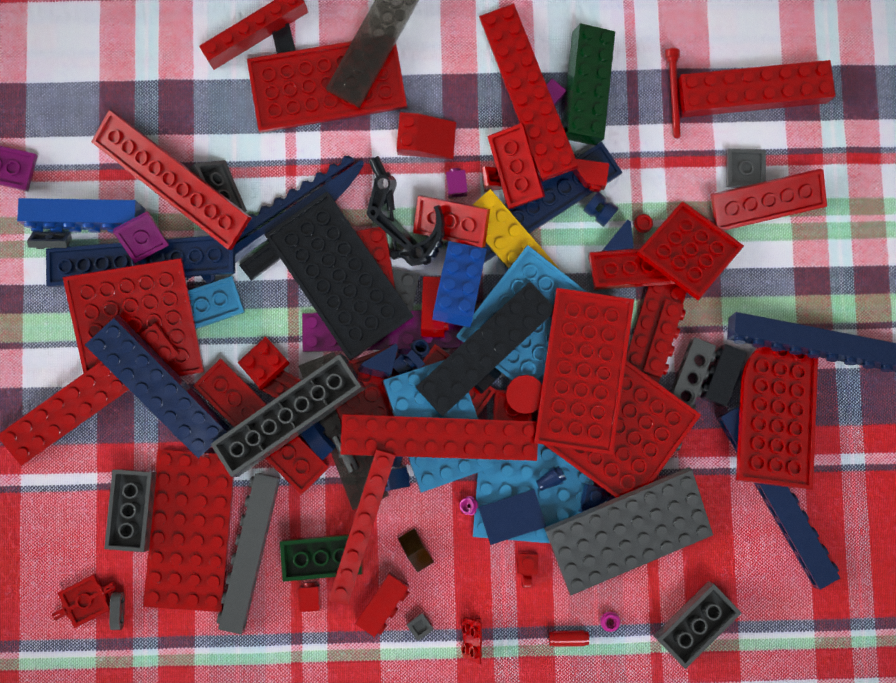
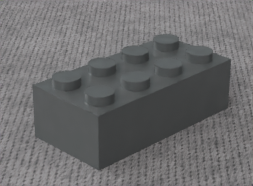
(130, 510)
(697, 624)

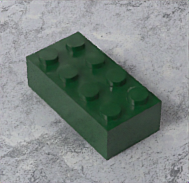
(312, 557)

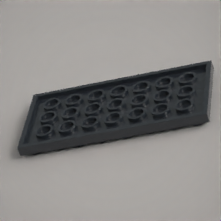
(339, 276)

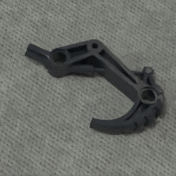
(382, 202)

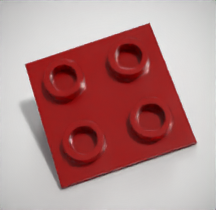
(472, 640)

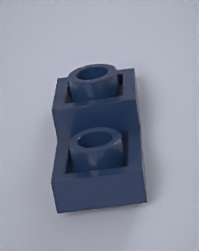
(318, 441)

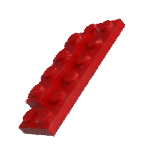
(656, 329)

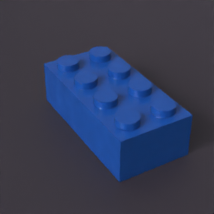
(459, 284)

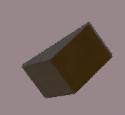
(415, 550)

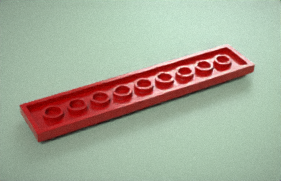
(528, 92)
(171, 180)
(74, 404)
(439, 437)

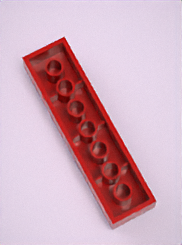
(755, 88)

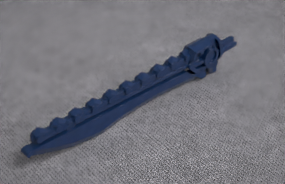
(335, 187)

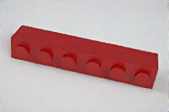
(251, 30)

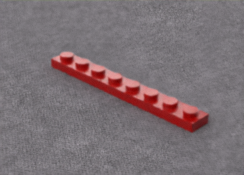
(362, 526)

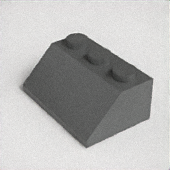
(219, 177)

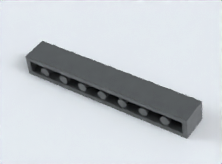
(249, 553)

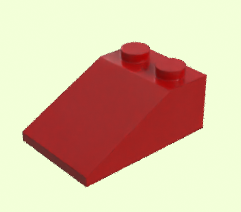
(425, 136)

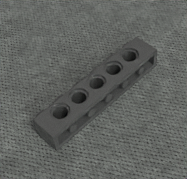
(707, 353)

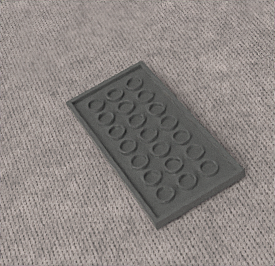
(629, 531)

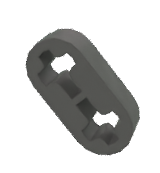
(117, 611)

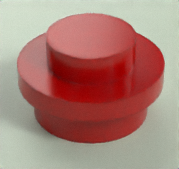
(643, 223)

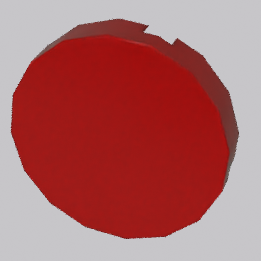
(524, 394)

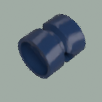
(605, 214)

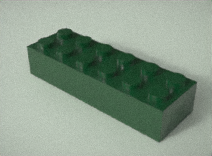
(588, 84)

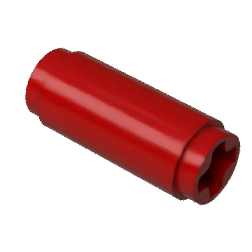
(568, 638)

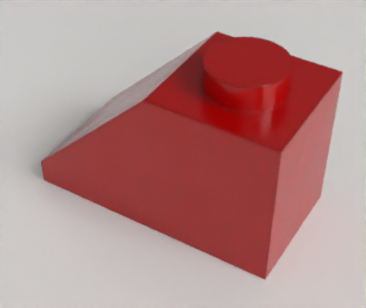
(592, 174)

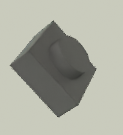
(420, 626)

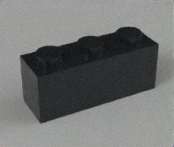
(723, 375)

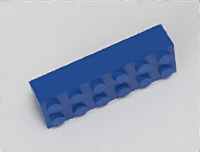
(76, 214)

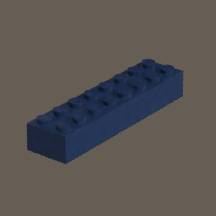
(157, 386)

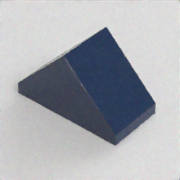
(622, 239)

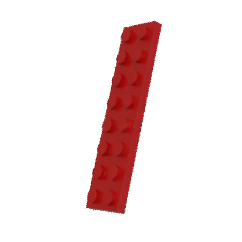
(237, 403)

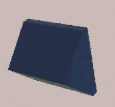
(380, 364)

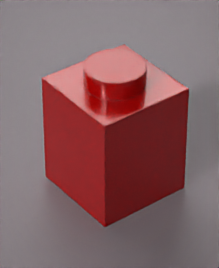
(309, 597)

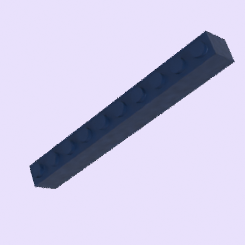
(812, 341)
(790, 519)

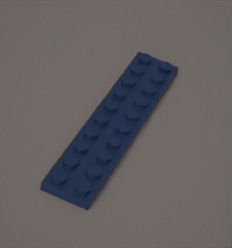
(560, 194)
(199, 254)

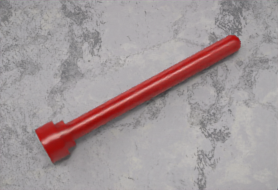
(672, 56)

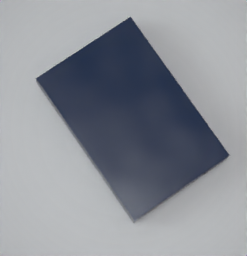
(512, 516)

